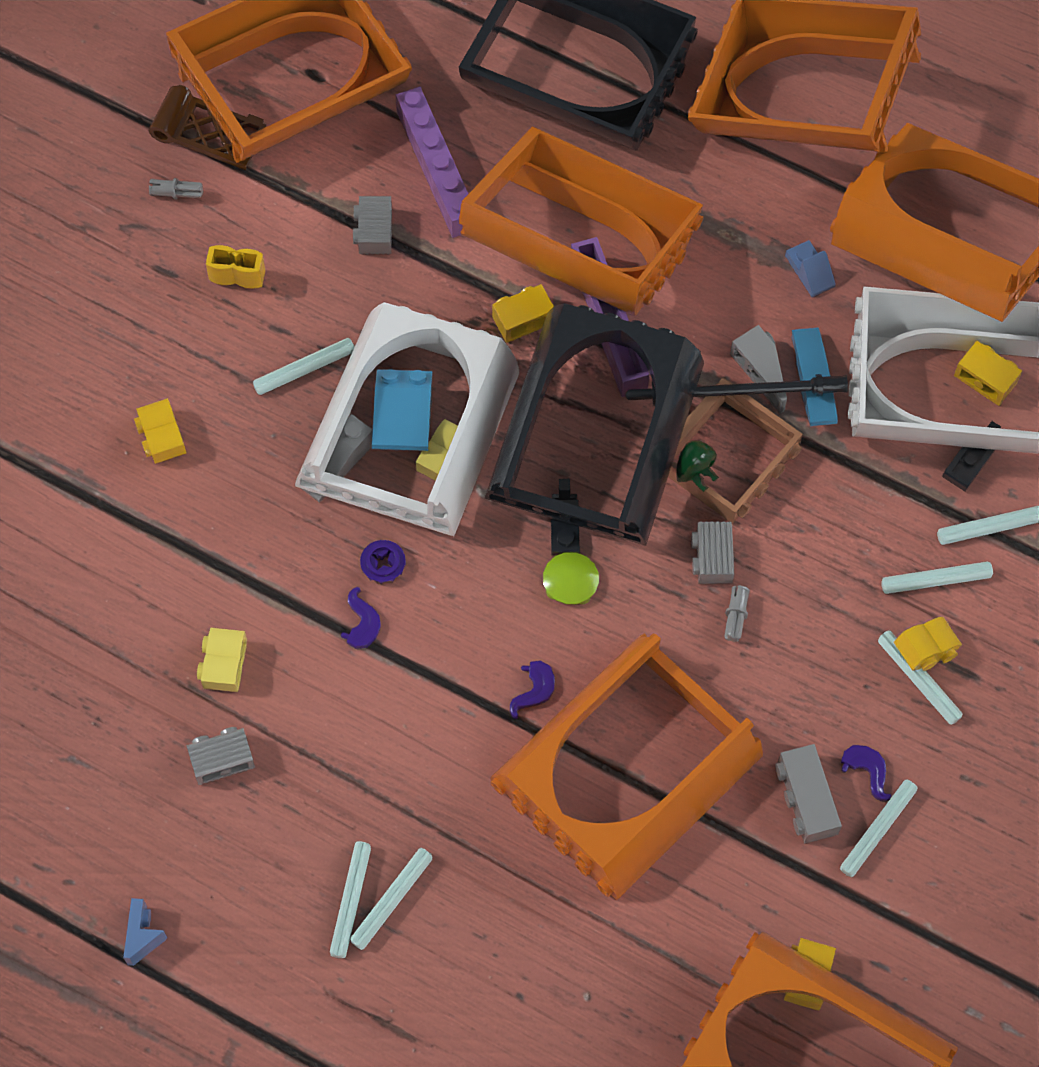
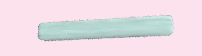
(303, 366)
(988, 525)
(937, 577)
(922, 680)
(878, 828)
(391, 898)
(350, 899)

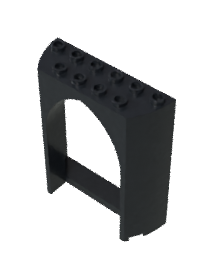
(646, 27)
(675, 373)

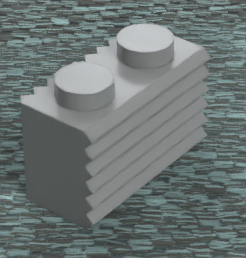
(374, 224)
(714, 552)
(220, 755)

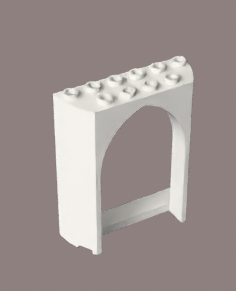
(914, 320)
(491, 378)

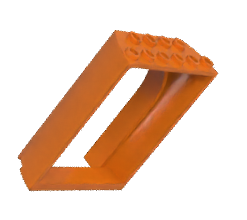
(252, 23)
(784, 28)
(635, 207)
(887, 236)
(624, 850)
(780, 969)

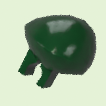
(696, 460)

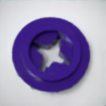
(380, 550)

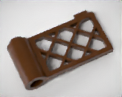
(174, 119)

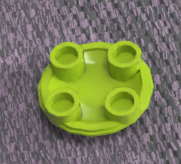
(570, 578)

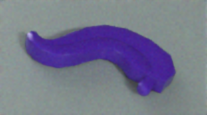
(369, 626)
(543, 687)
(869, 759)

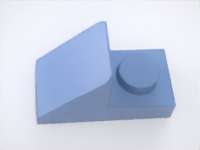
(811, 268)
(138, 939)

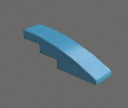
(809, 362)

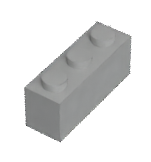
(808, 794)

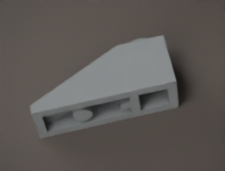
(759, 359)
(350, 448)

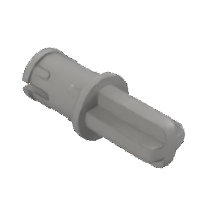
(175, 188)
(736, 613)

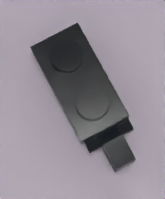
(968, 464)
(564, 535)

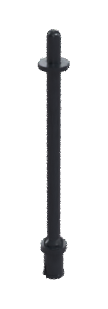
(817, 385)

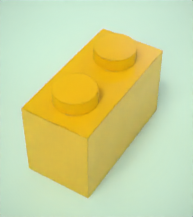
(521, 312)
(988, 372)

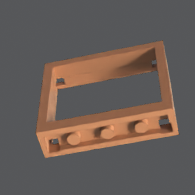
(760, 416)

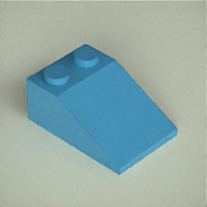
(402, 410)

